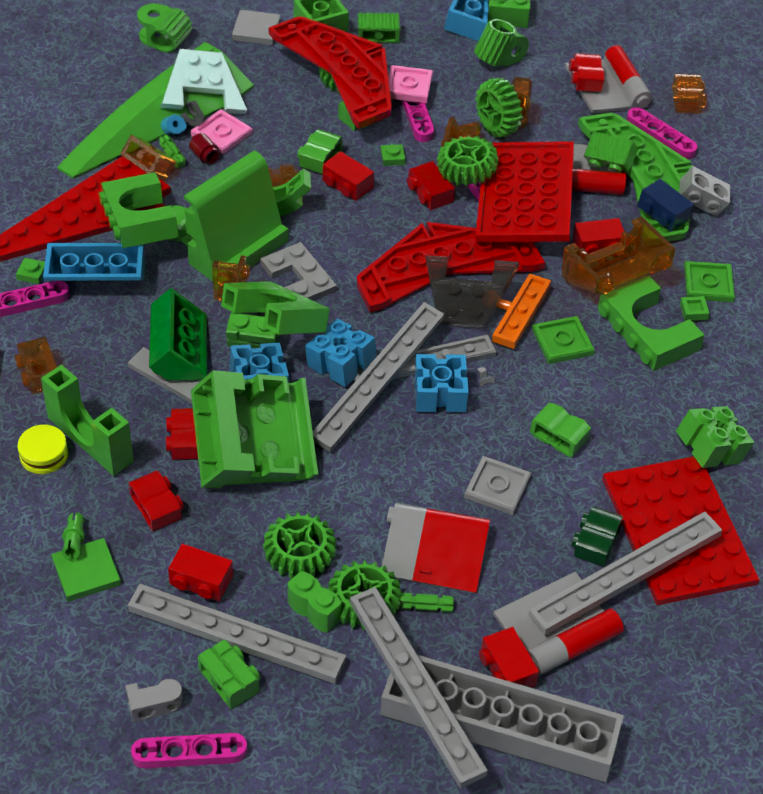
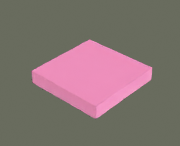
(409, 83)
(223, 130)

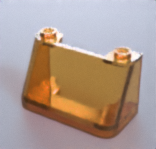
(633, 258)

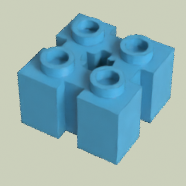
(341, 352)
(254, 361)
(441, 383)

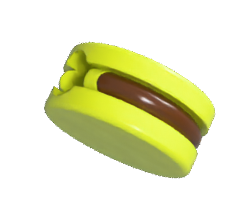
(42, 449)

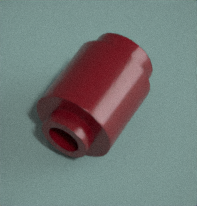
(204, 148)

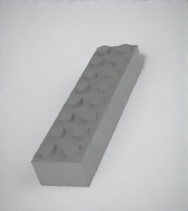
(518, 719)

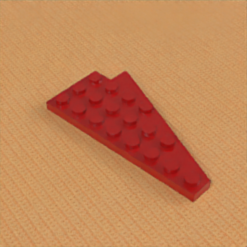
(71, 215)

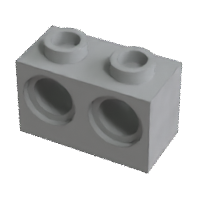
(705, 191)

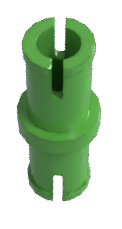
(73, 536)

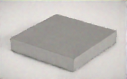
(253, 27)
(497, 485)

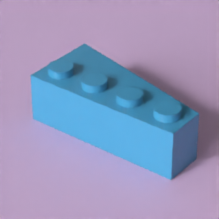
(467, 18)

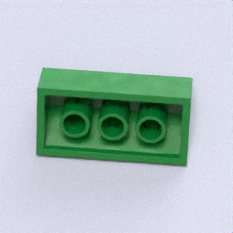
(177, 338)

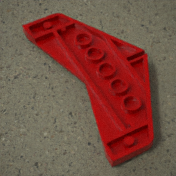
(354, 63)
(405, 270)

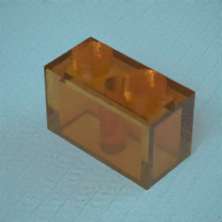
(148, 157)

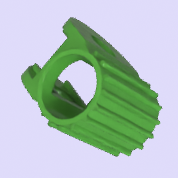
(171, 24)
(498, 43)

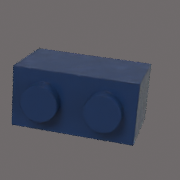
(665, 205)

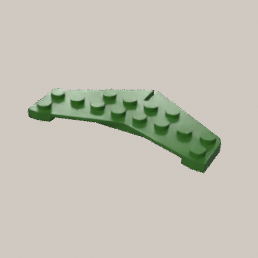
(651, 161)

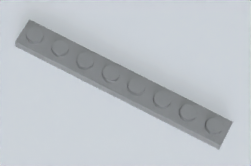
(376, 377)
(624, 573)
(244, 634)
(418, 688)

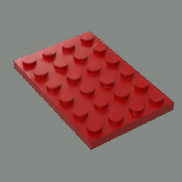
(528, 194)
(664, 497)

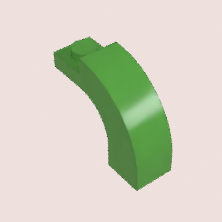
(290, 194)

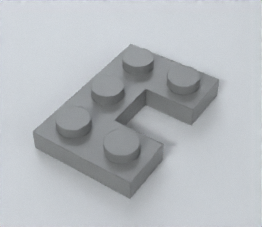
(314, 280)

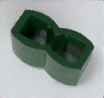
(597, 535)

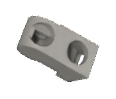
(154, 700)

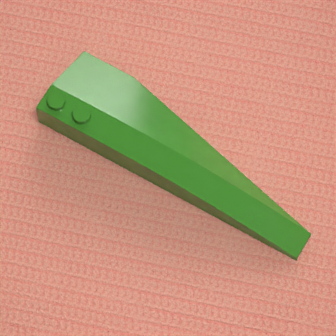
(142, 118)

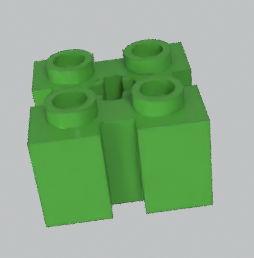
(715, 436)

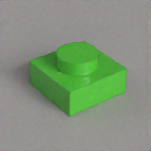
(392, 155)
(31, 271)
(694, 308)

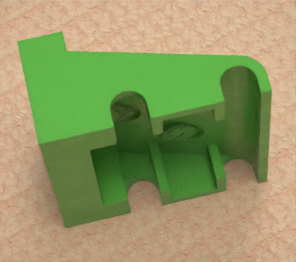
(234, 216)
(252, 430)

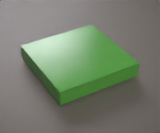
(709, 280)
(563, 339)
(89, 572)

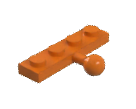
(520, 311)

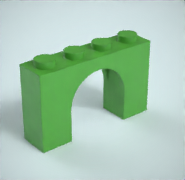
(137, 227)
(283, 309)
(654, 346)
(104, 438)

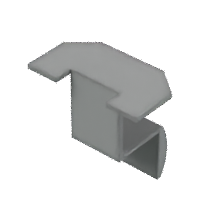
(483, 373)

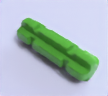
(172, 151)
(426, 602)

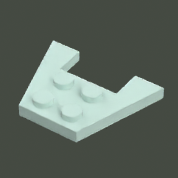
(205, 74)

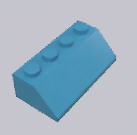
(93, 262)

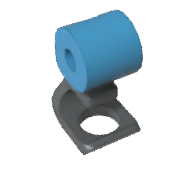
(176, 124)

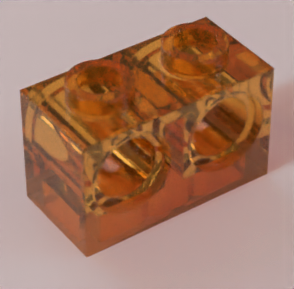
(36, 361)

